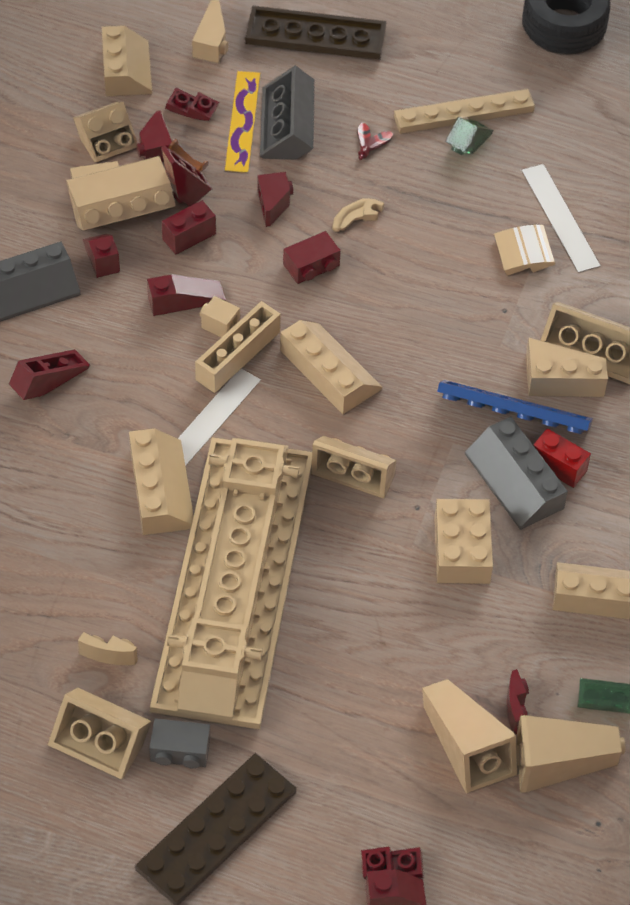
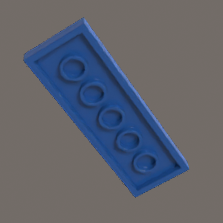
(505, 404)

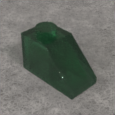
(468, 135)

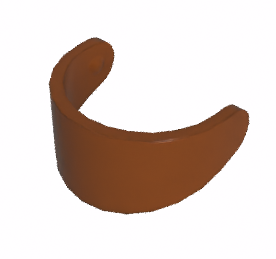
(174, 146)

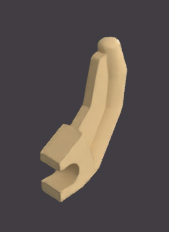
(358, 210)

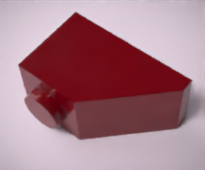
(153, 137)
(274, 195)
(103, 254)
(394, 888)

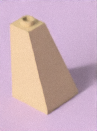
(473, 739)
(563, 750)

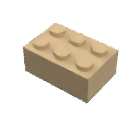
(463, 541)

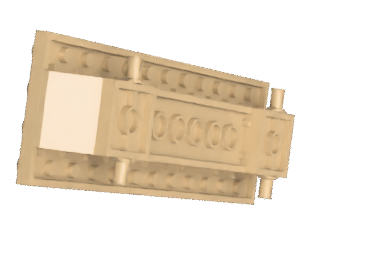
(233, 584)

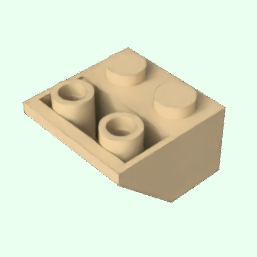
(106, 131)

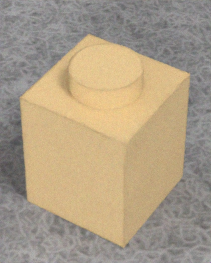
(219, 316)

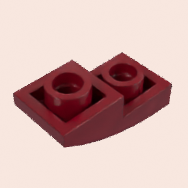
(193, 107)
(516, 698)
(383, 858)

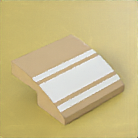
(524, 249)

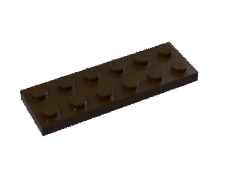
(316, 32)
(215, 829)

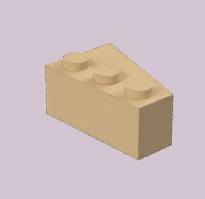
(564, 371)

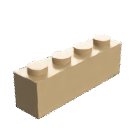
(237, 347)

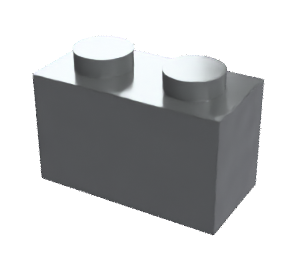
(180, 743)

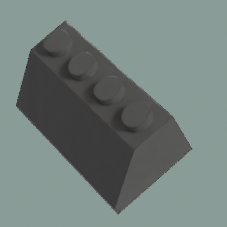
(287, 116)
(36, 280)
(517, 473)

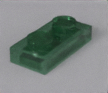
(604, 695)

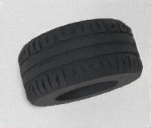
(566, 32)

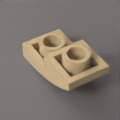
(114, 652)

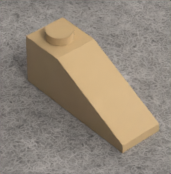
(210, 36)

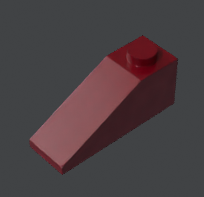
(186, 181)
(180, 293)
(44, 373)

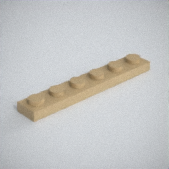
(473, 108)

